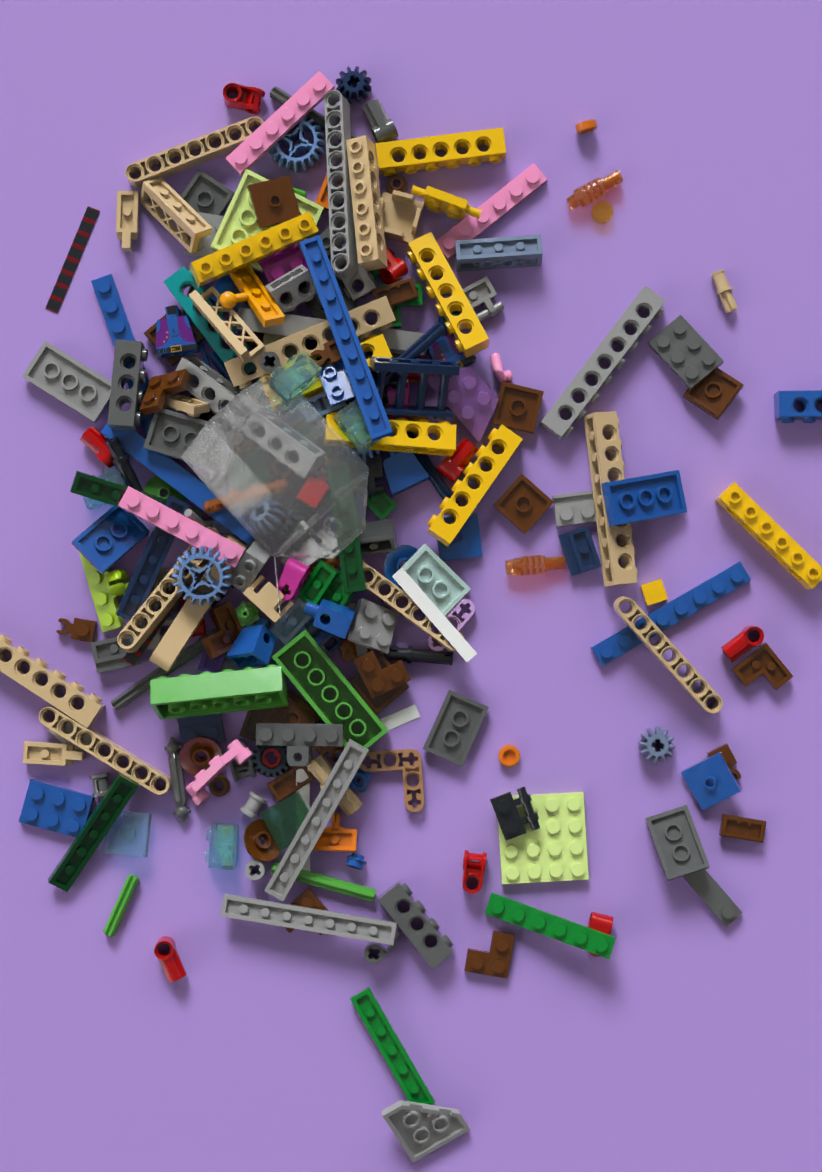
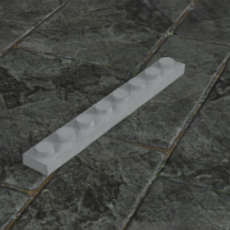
(316, 820)
(308, 919)

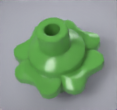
(247, 613)

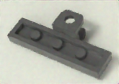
(299, 738)

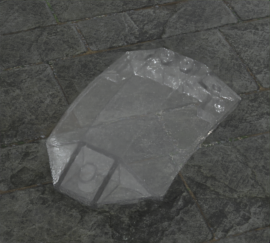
(283, 473)

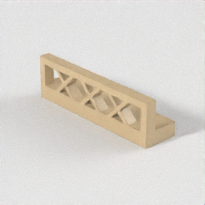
(174, 209)
(221, 326)

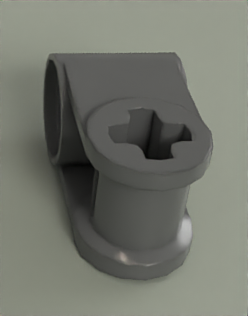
(236, 768)

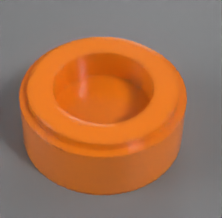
(586, 126)
(509, 755)

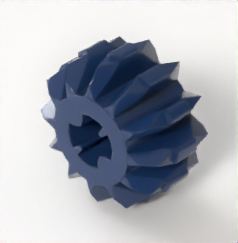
(359, 79)

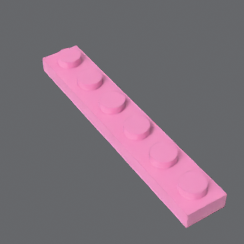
(279, 123)
(493, 209)
(180, 526)

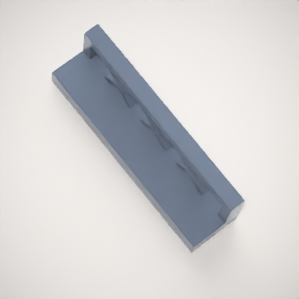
(515, 249)

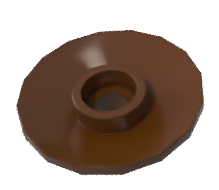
(189, 757)
(268, 849)

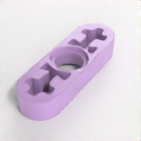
(457, 609)

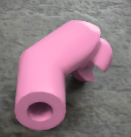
(497, 368)

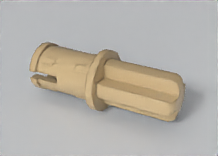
(724, 291)

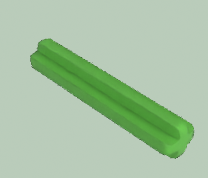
(121, 905)

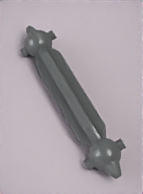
(177, 780)

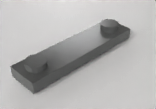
(713, 896)

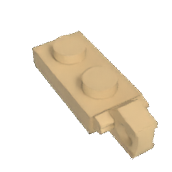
(127, 218)
(187, 404)
(51, 753)

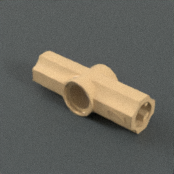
(321, 770)

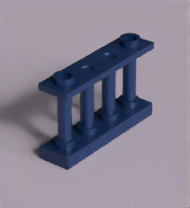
(424, 368)

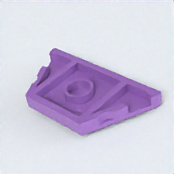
(469, 399)

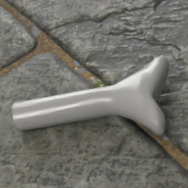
(191, 515)

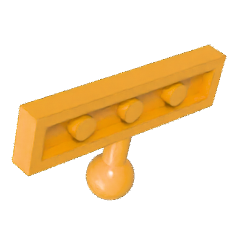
(256, 296)

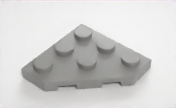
(423, 1126)

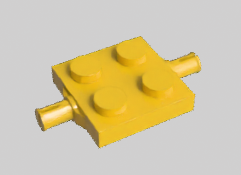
(438, 200)

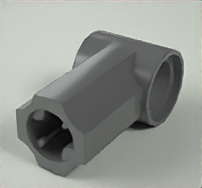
(382, 127)

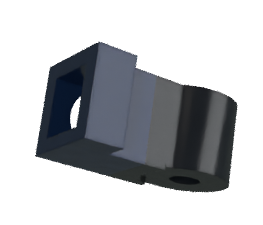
(322, 637)

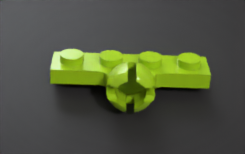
(105, 592)

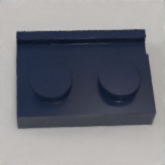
(579, 551)
(203, 726)

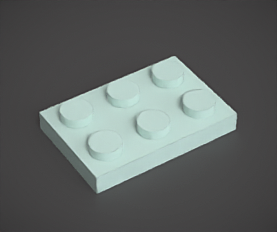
(436, 579)

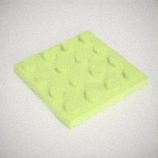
(240, 218)
(555, 849)

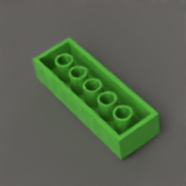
(329, 690)
(219, 692)

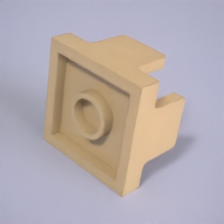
(400, 216)
(267, 599)

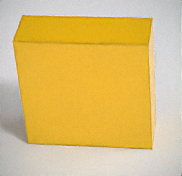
(653, 592)

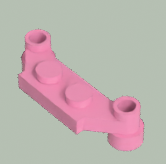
(217, 765)

